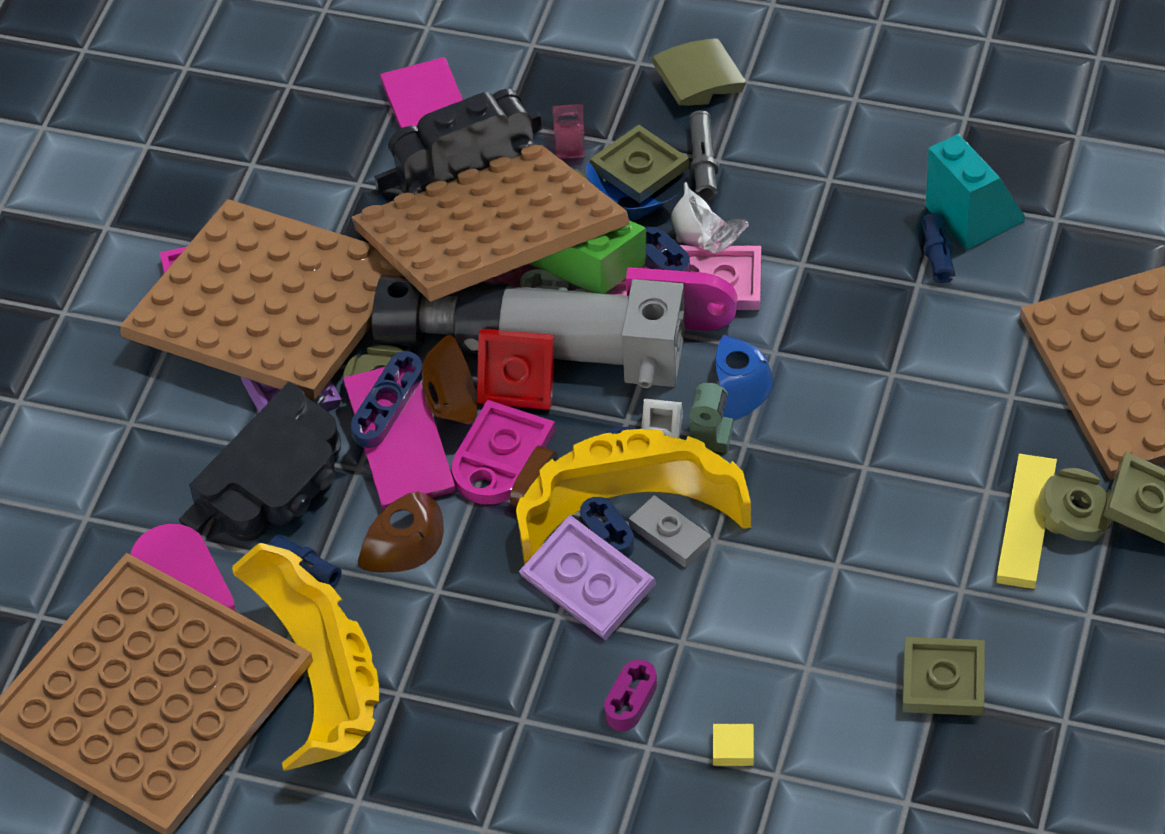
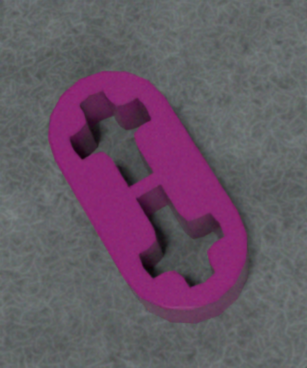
(623, 691)

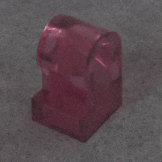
(569, 133)

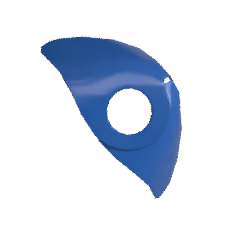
(645, 208)
(746, 386)

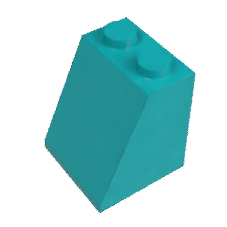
(968, 194)

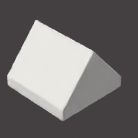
(663, 416)

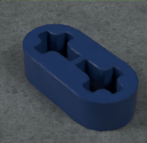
(667, 250)
(613, 524)

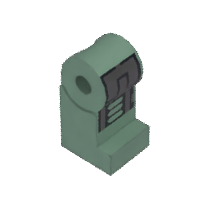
(707, 418)

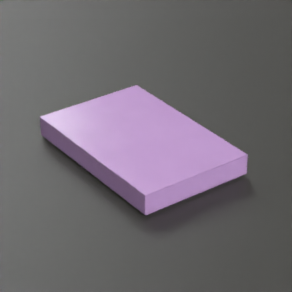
(587, 577)

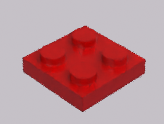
(515, 368)

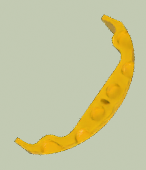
(626, 465)
(342, 665)

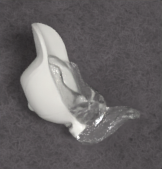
(698, 225)

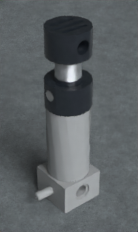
(632, 330)

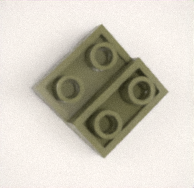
(698, 71)

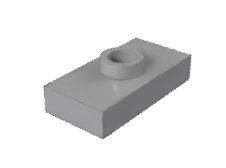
(670, 531)

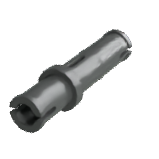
(704, 166)

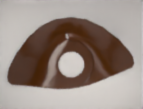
(452, 381)
(403, 549)

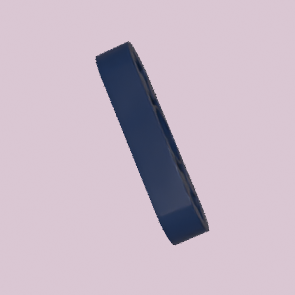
(386, 415)

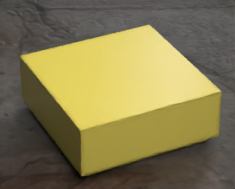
(733, 745)

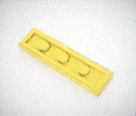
(1025, 523)

